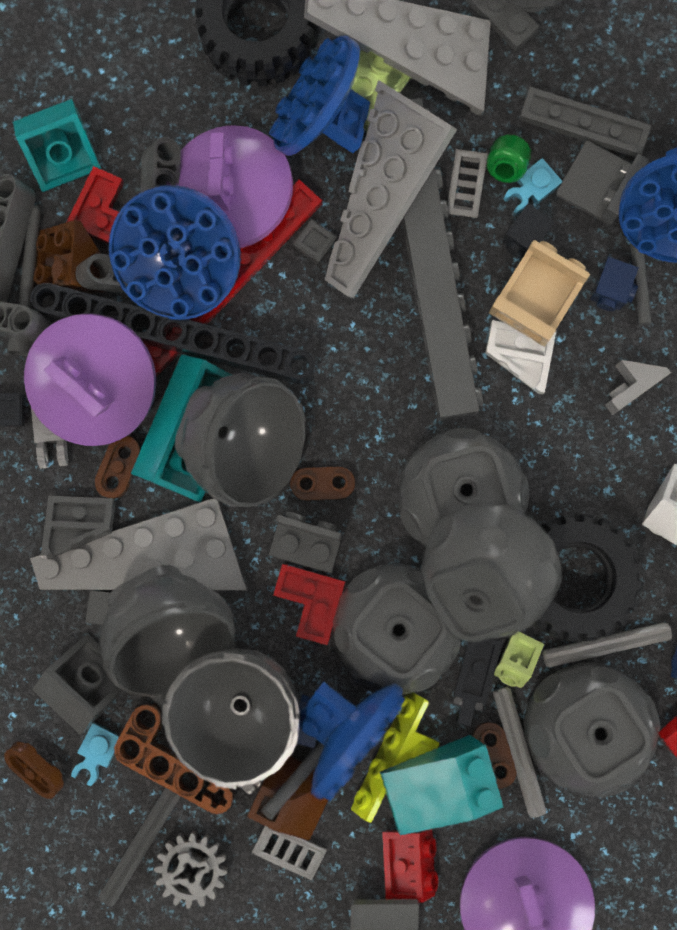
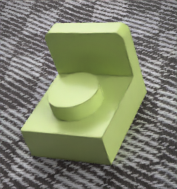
(518, 660)

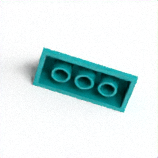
(158, 458)

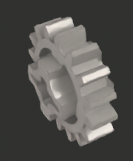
(186, 855)

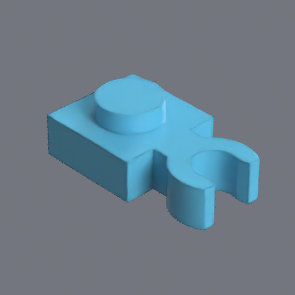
(535, 185)
(97, 749)

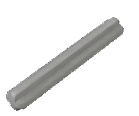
(607, 645)
(520, 753)

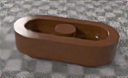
(115, 466)
(322, 483)
(498, 752)
(34, 770)

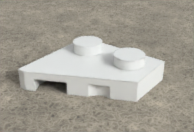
(520, 355)

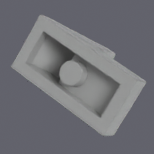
(639, 377)

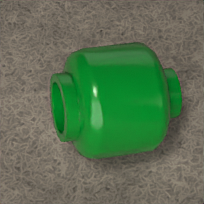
(508, 158)

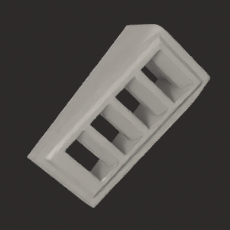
(469, 156)
(283, 861)

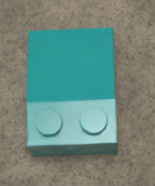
(442, 787)

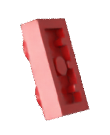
(409, 865)

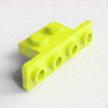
(399, 745)

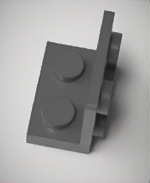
(598, 181)
(305, 543)
(384, 914)

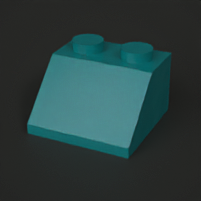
(56, 145)

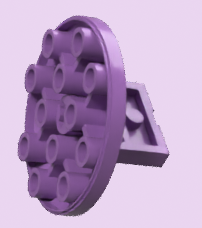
(241, 176)
(90, 379)
(526, 887)

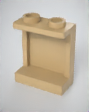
(540, 292)

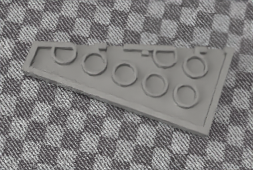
(416, 40)
(388, 174)
(188, 539)

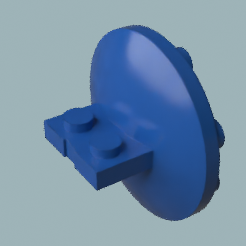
(323, 101)
(650, 209)
(174, 252)
(346, 732)

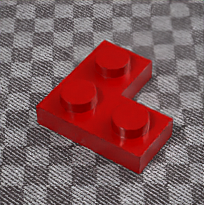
(96, 203)
(320, 599)

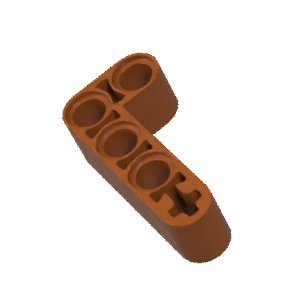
(172, 778)

